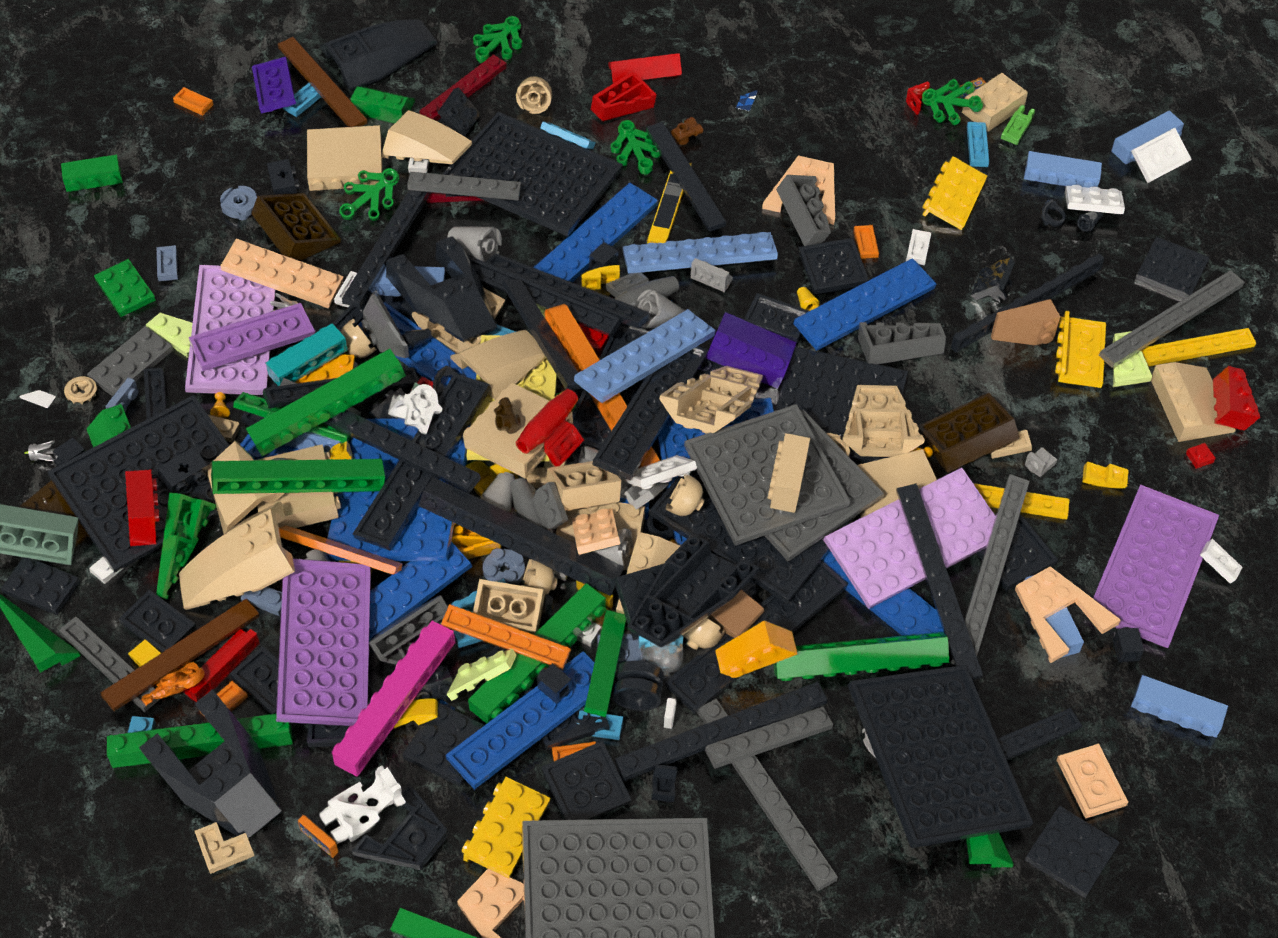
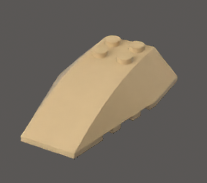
(712, 399)
(238, 561)

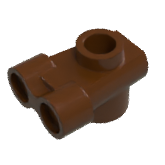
(686, 130)

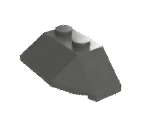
(382, 327)
(395, 640)

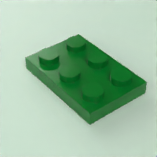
(124, 288)

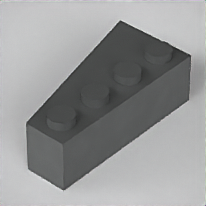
(804, 208)
(900, 342)

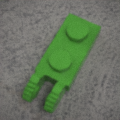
(1017, 125)

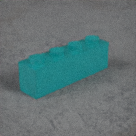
(307, 355)

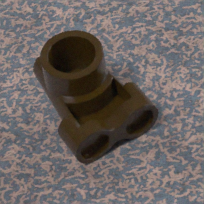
(505, 416)

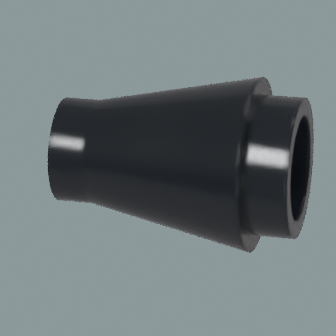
(1087, 221)
(416, 337)

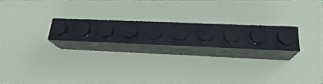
(520, 535)

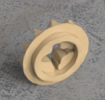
(83, 383)

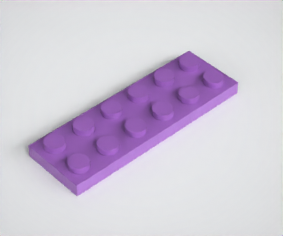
(251, 336)

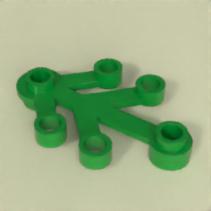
(511, 25)
(932, 97)
(628, 130)
(371, 192)

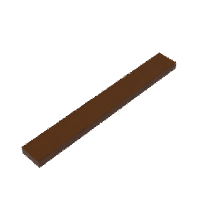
(322, 83)
(179, 654)

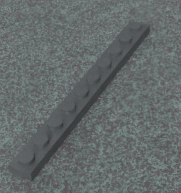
(1171, 319)
(994, 559)
(778, 810)

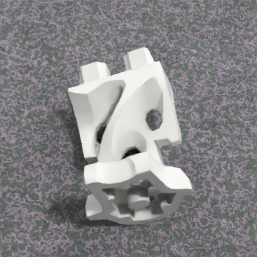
(416, 407)
(384, 790)

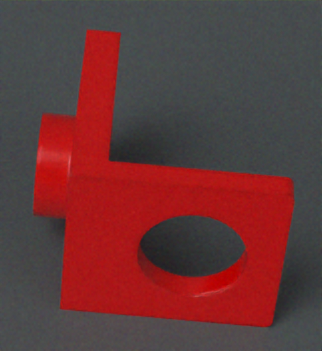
(915, 94)

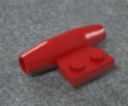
(550, 428)

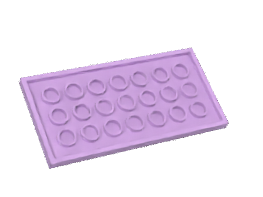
(221, 302)
(880, 550)

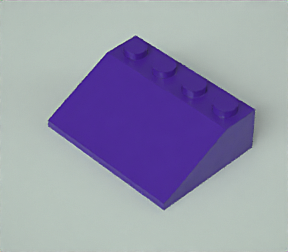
(751, 349)

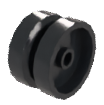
(638, 685)

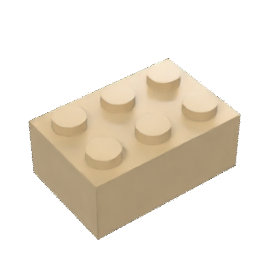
(1000, 100)
(788, 472)
(584, 485)
(510, 604)

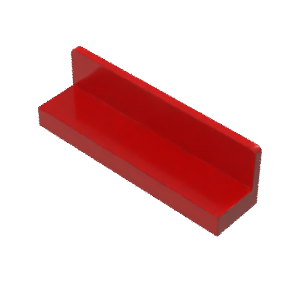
(647, 67)
(224, 662)

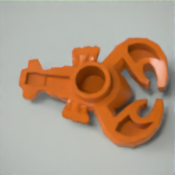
(176, 682)

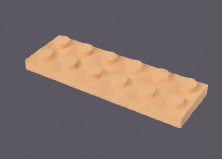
(282, 273)

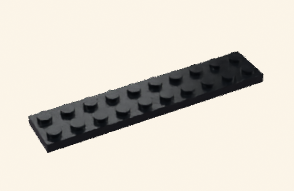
(645, 416)
(405, 485)
(701, 677)

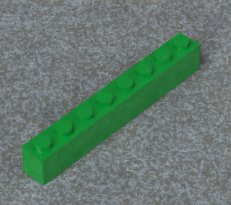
(326, 402)
(297, 476)
(562, 629)
(864, 655)
(195, 739)

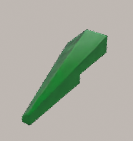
(182, 526)
(41, 644)
(988, 850)

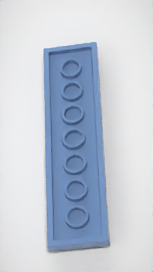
(711, 250)
(644, 356)

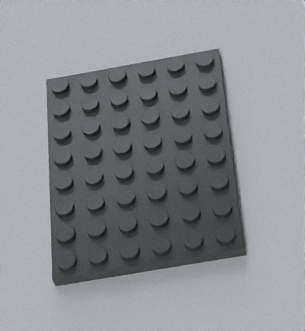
(617, 878)

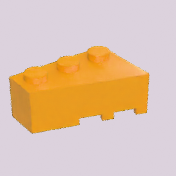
(471, 543)
(755, 649)

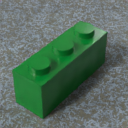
(91, 173)

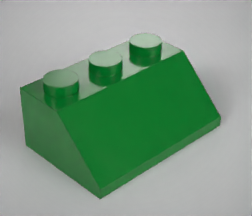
(381, 104)
(108, 424)

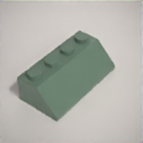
(37, 534)

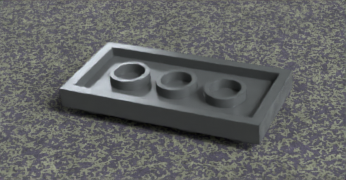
(130, 359)

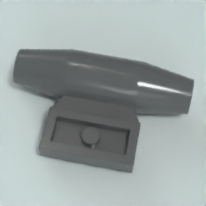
(631, 286)
(539, 508)

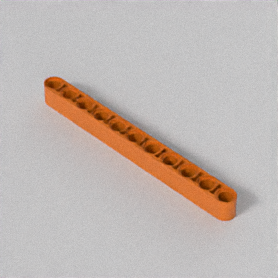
(583, 356)

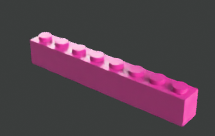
(393, 698)

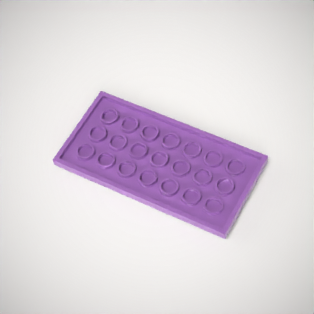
(1155, 564)
(324, 643)

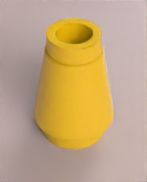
(807, 299)

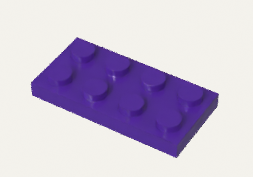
(273, 85)

